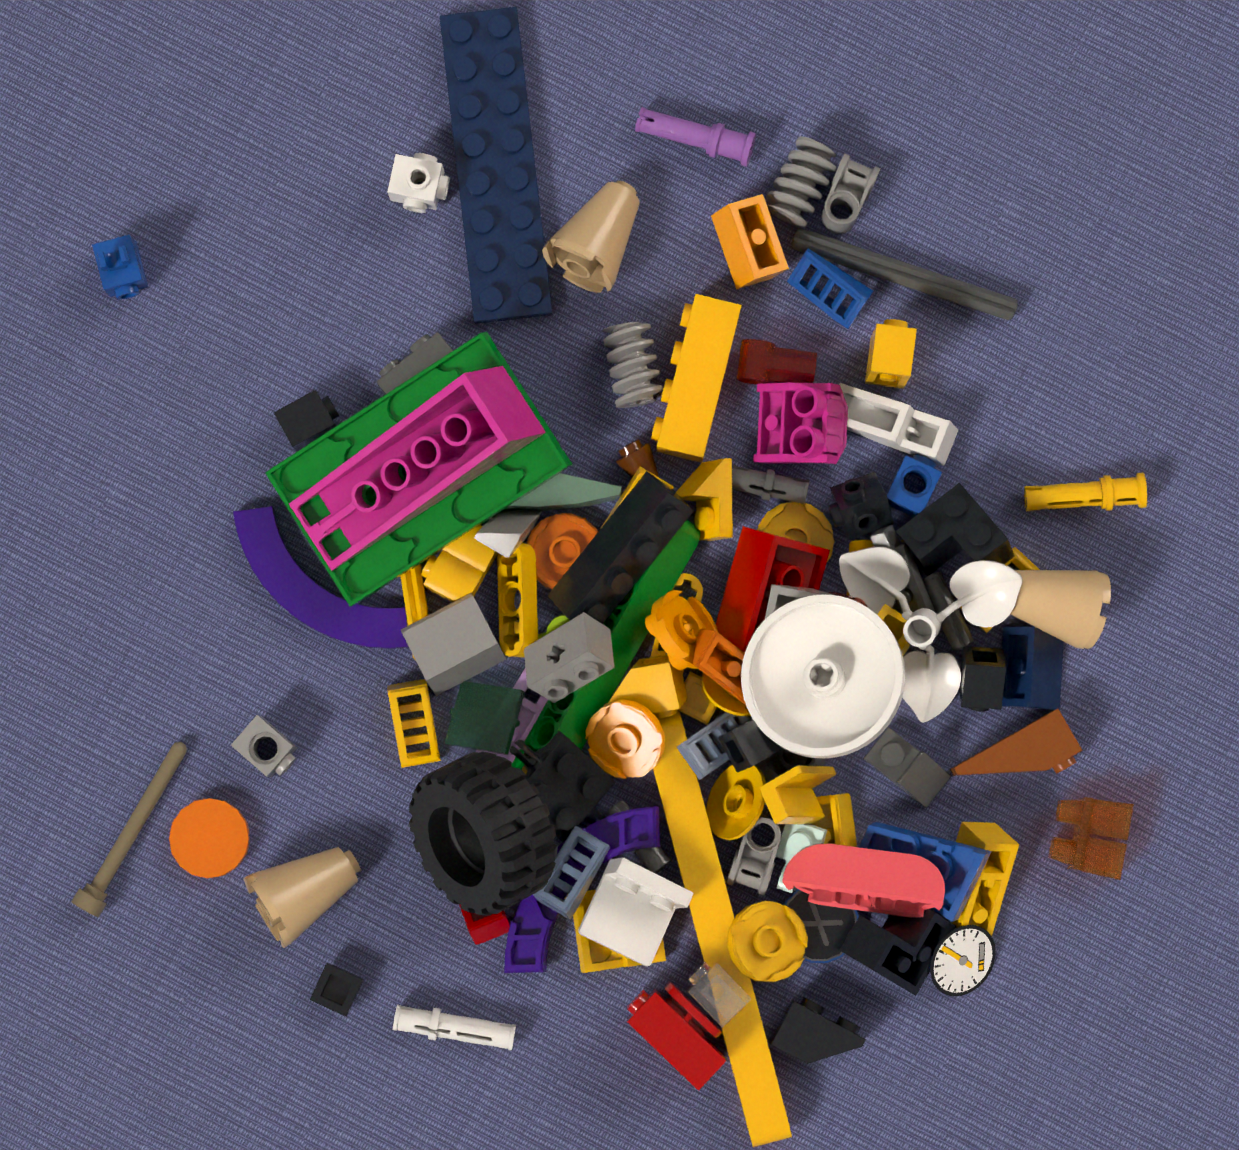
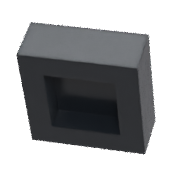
(337, 989)

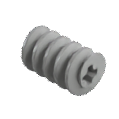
(800, 181)
(631, 364)

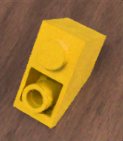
(654, 685)

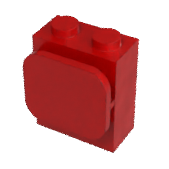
(677, 1033)

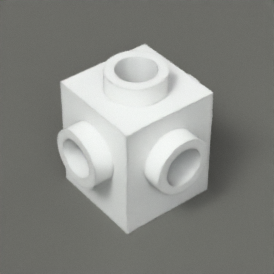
(408, 172)

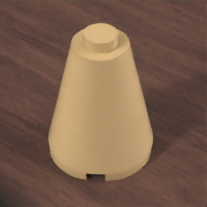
(595, 238)
(1064, 603)
(301, 891)

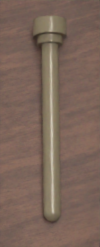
(92, 896)

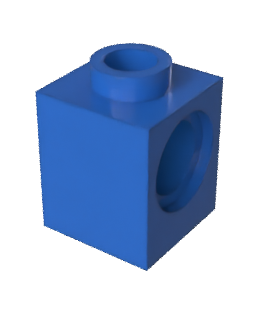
(908, 502)

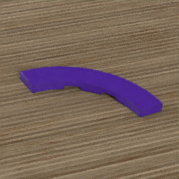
(306, 599)
(534, 922)

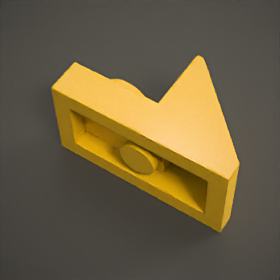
(712, 490)

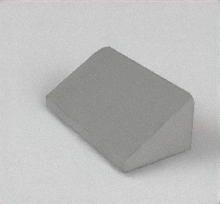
(507, 530)

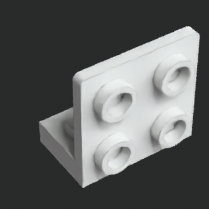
(632, 910)

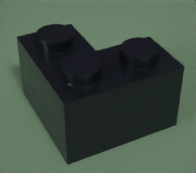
(953, 527)
(900, 948)

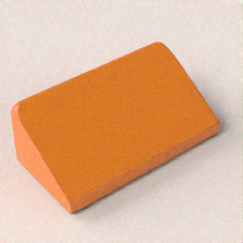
(719, 661)

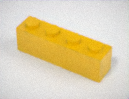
(697, 379)

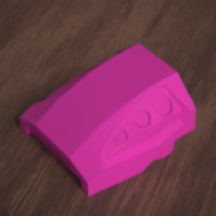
(801, 423)

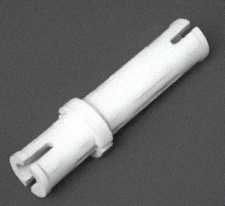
(453, 1027)

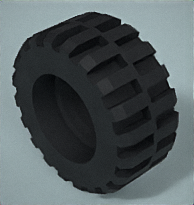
(483, 833)

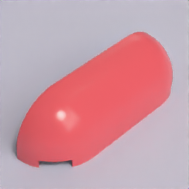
(866, 879)

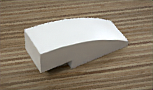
(898, 425)

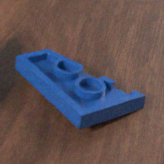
(956, 861)

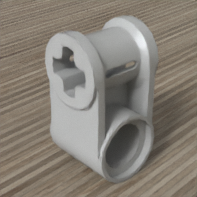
(849, 188)
(755, 859)

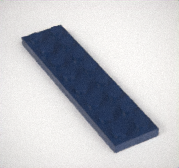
(495, 165)

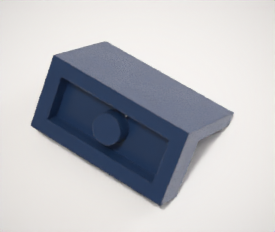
(1032, 668)

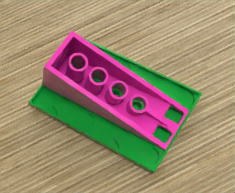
(418, 468)

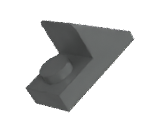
(907, 767)

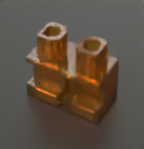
(1093, 818)

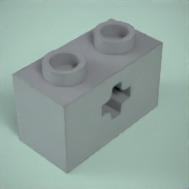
(568, 657)

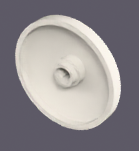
(823, 676)

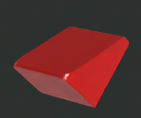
(486, 927)

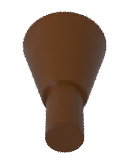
(637, 455)

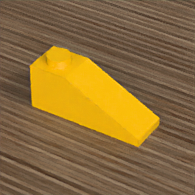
(989, 891)

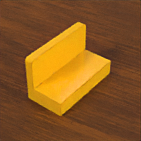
(792, 796)

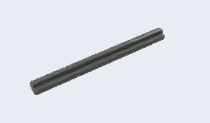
(905, 274)

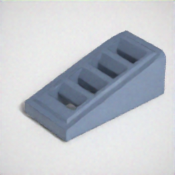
(694, 756)
(584, 879)

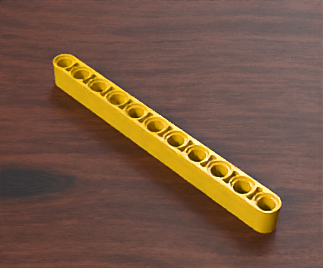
(712, 919)

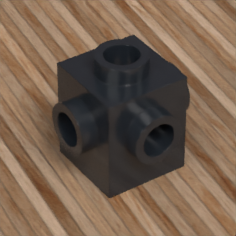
(860, 506)

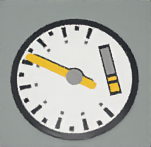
(962, 960)

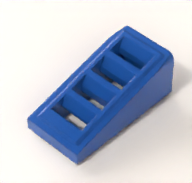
(847, 283)

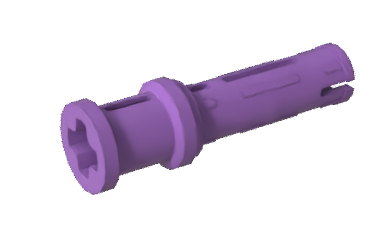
(713, 139)

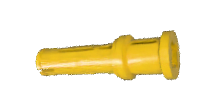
(1103, 493)

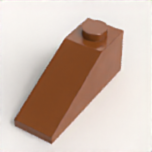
(1033, 748)

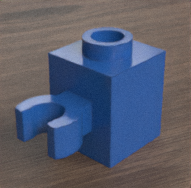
(120, 267)

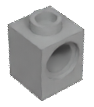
(248, 743)

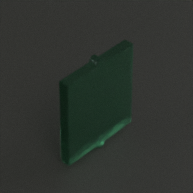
(484, 717)

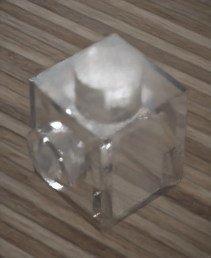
(717, 993)

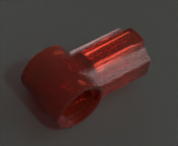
(765, 363)

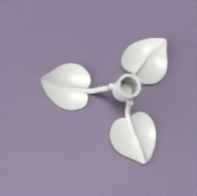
(983, 590)

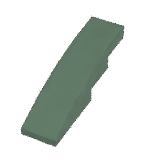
(567, 493)

